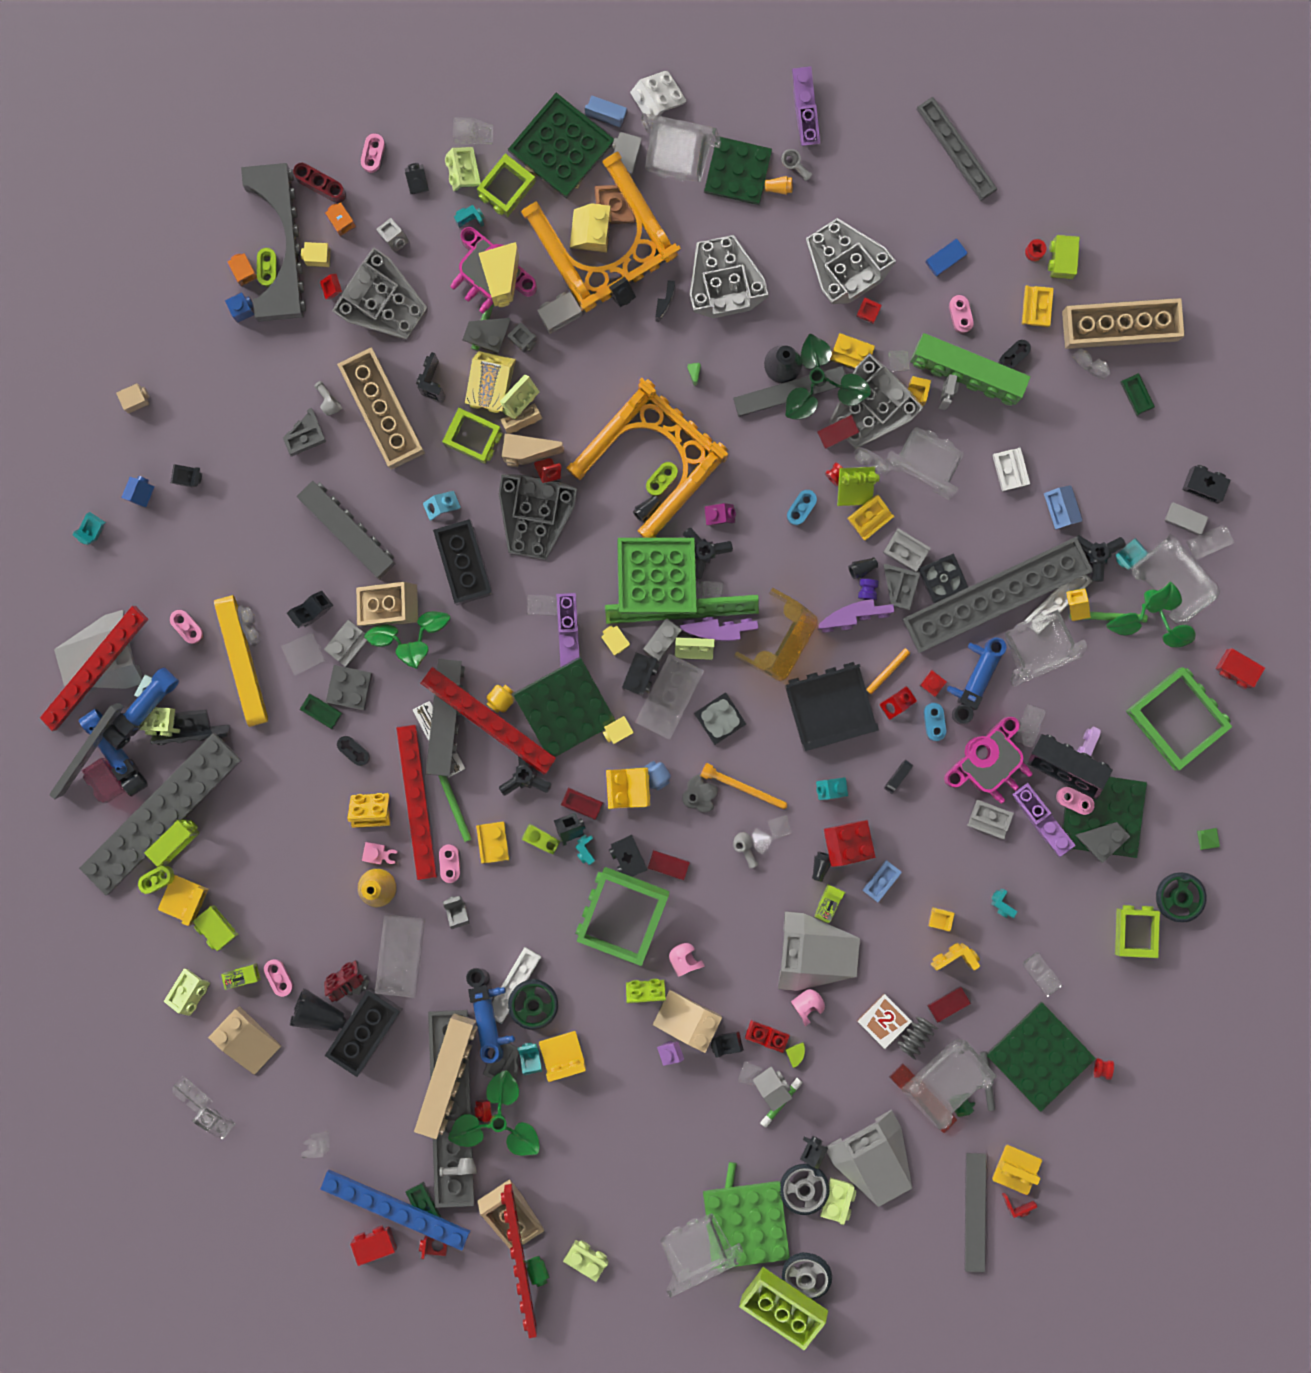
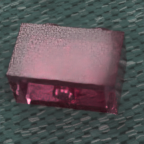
(102, 780)

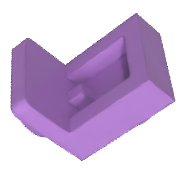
(670, 1053)

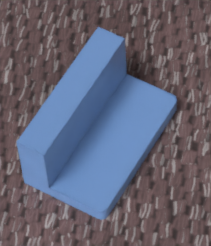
(605, 111)
(1063, 507)

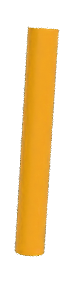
(888, 671)

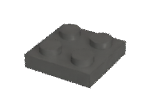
(348, 687)

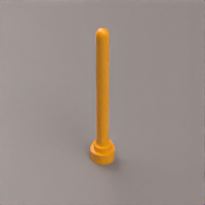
(710, 772)

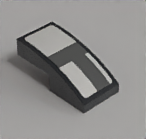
(663, 304)

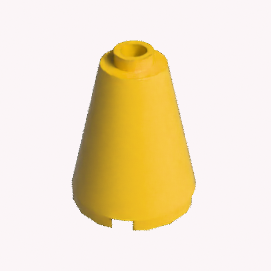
(383, 885)

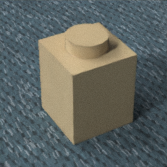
(133, 398)

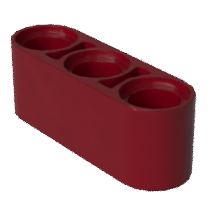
(313, 176)

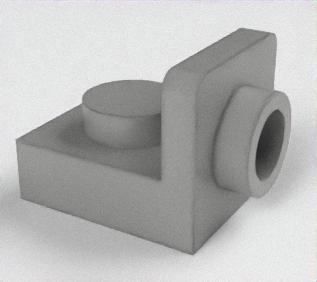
(393, 235)

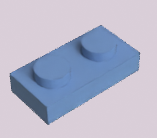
(882, 881)

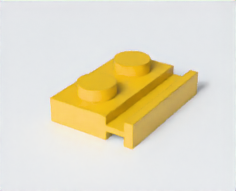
(1037, 306)
(850, 351)
(870, 517)
(492, 842)

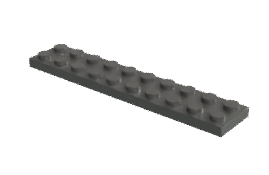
(997, 595)
(159, 812)
(452, 1189)

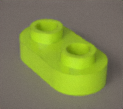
(266, 268)
(661, 479)
(157, 878)

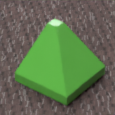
(694, 371)
(1208, 838)

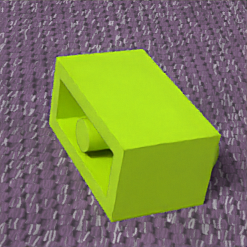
(1064, 256)
(215, 928)

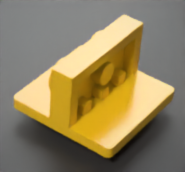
(369, 810)
(1017, 1170)

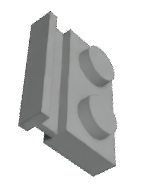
(950, 388)
(906, 550)
(346, 643)
(990, 819)

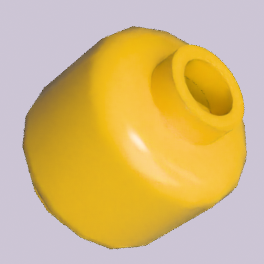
(500, 698)

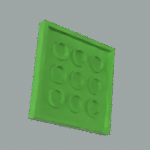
(656, 576)
(752, 1218)

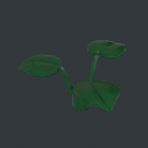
(814, 353)

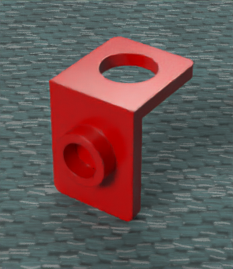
(548, 470)
(901, 701)
(1021, 1211)
(426, 1248)

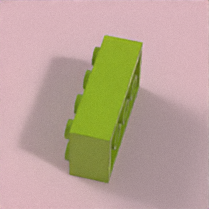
(783, 1308)

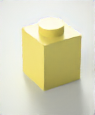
(316, 254)
(615, 640)
(617, 730)

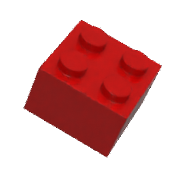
(849, 843)

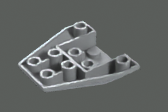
(847, 261)
(725, 279)
(380, 298)
(884, 409)
(77, 650)
(815, 953)
(874, 1159)

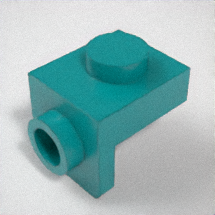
(466, 215)
(89, 529)
(1130, 554)
(832, 788)
(584, 855)
(1004, 909)
(530, 1058)

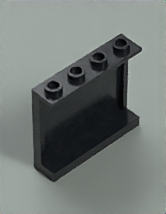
(830, 706)

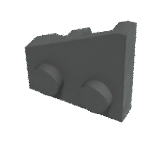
(487, 333)

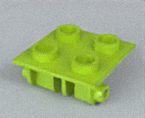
(856, 485)
(645, 991)

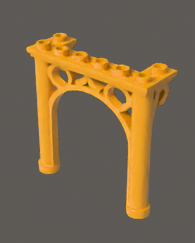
(643, 216)
(620, 425)

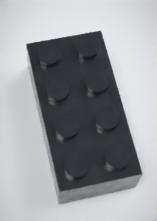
(463, 562)
(1069, 766)
(363, 1032)

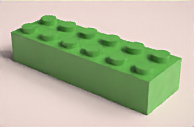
(970, 369)

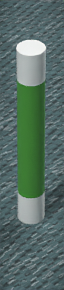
(771, 1115)

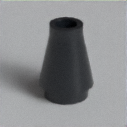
(646, 509)
(860, 568)
(821, 866)

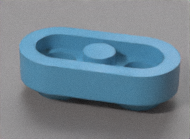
(801, 508)
(933, 722)

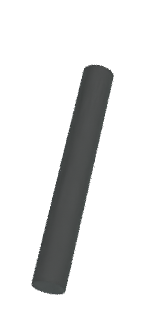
(989, 1092)

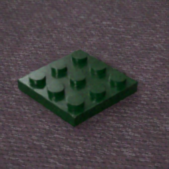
(738, 171)

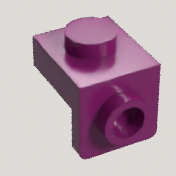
(720, 514)

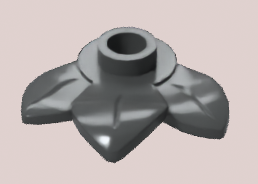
(702, 792)

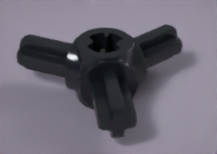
(715, 549)
(1107, 551)
(532, 779)

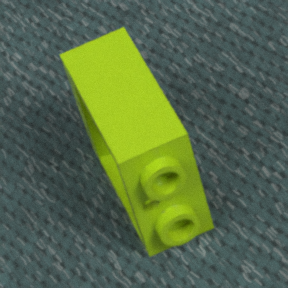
(515, 168)
(455, 427)
(172, 842)
(1120, 948)

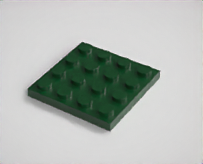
(561, 145)
(564, 707)
(1118, 802)
(1040, 1056)

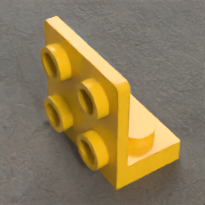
(628, 788)
(183, 900)
(562, 1056)

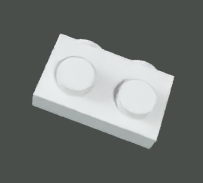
(657, 94)

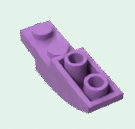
(805, 106)
(847, 615)
(567, 627)
(710, 629)
(1043, 820)

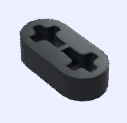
(1011, 352)
(356, 747)
(898, 776)

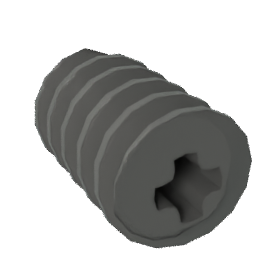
(916, 1037)

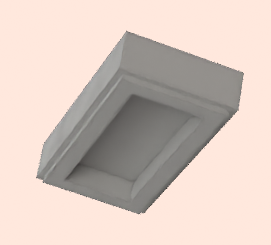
(1186, 518)

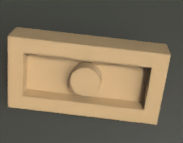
(528, 416)

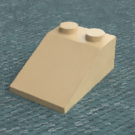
(525, 450)
(387, 604)
(687, 1021)
(244, 1040)
(493, 1213)

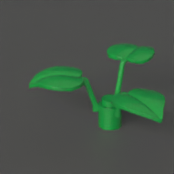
(1165, 598)
(414, 652)
(500, 1090)

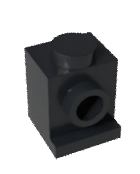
(569, 828)

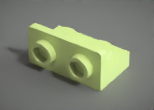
(462, 168)
(519, 397)
(694, 648)
(160, 721)
(186, 993)
(839, 1200)
(586, 1260)

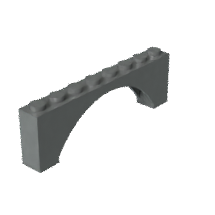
(284, 295)

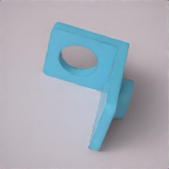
(442, 503)

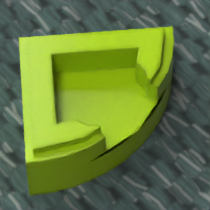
(796, 1054)

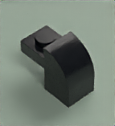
(310, 610)

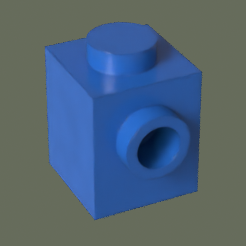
(240, 307)
(138, 491)

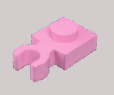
(375, 853)

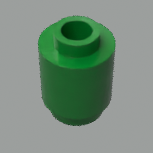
(537, 1271)

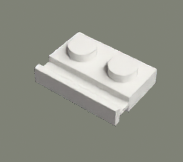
(1011, 469)

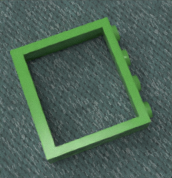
(1156, 739)
(634, 884)

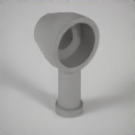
(795, 163)
(330, 404)
(747, 842)
(465, 1166)

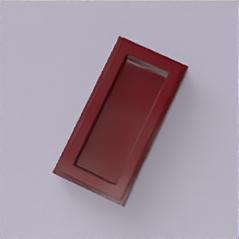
(838, 431)
(582, 803)
(668, 865)
(949, 1004)

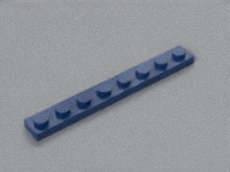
(395, 1210)

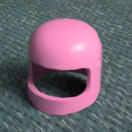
(683, 960)
(808, 1002)

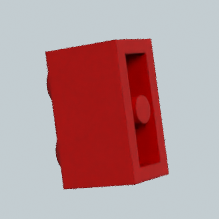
(1239, 668)
(373, 1245)

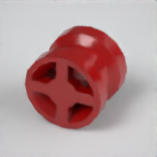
(1032, 253)
(833, 474)
(1103, 1069)

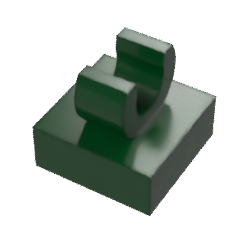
(965, 1108)

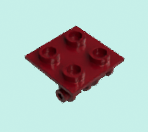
(346, 975)

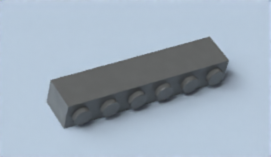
(346, 530)
(443, 725)

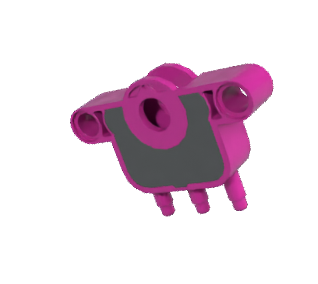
(473, 273)
(997, 767)

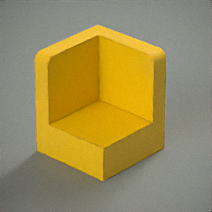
(919, 388)
(1078, 604)
(941, 919)

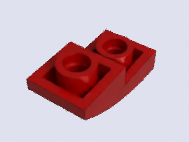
(767, 1036)

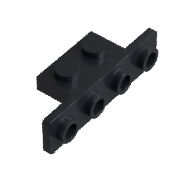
(192, 726)

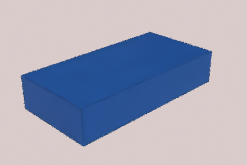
(946, 257)

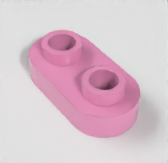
(372, 154)
(961, 313)
(186, 627)
(1075, 801)
(449, 863)
(276, 978)

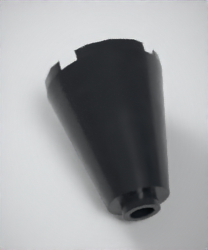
(783, 364)
(316, 1013)

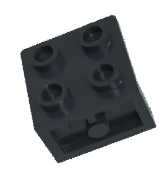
(425, 385)
(640, 674)

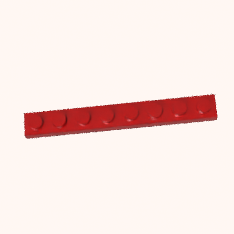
(94, 668)
(488, 720)
(416, 802)
(520, 1268)

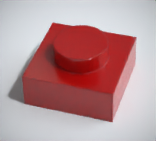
(330, 286)
(869, 310)
(933, 683)
(483, 1110)

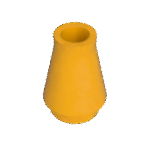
(779, 185)

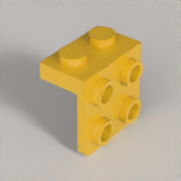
(955, 951)

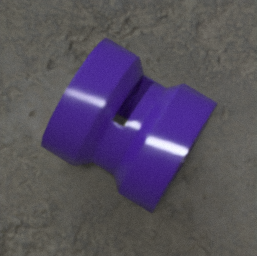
(868, 589)

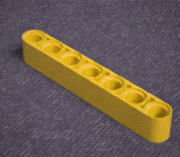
(241, 661)

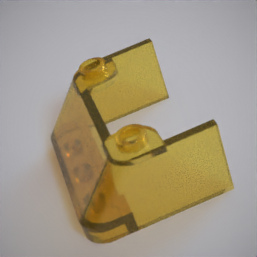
(782, 663)

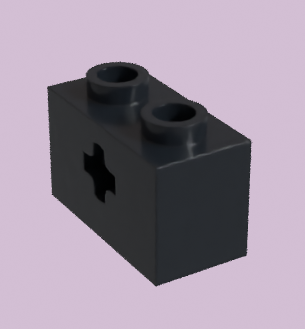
(1196, 485)
(628, 845)

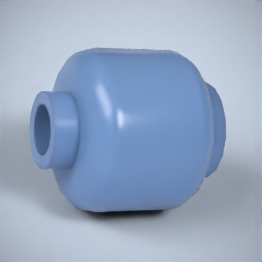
(658, 775)

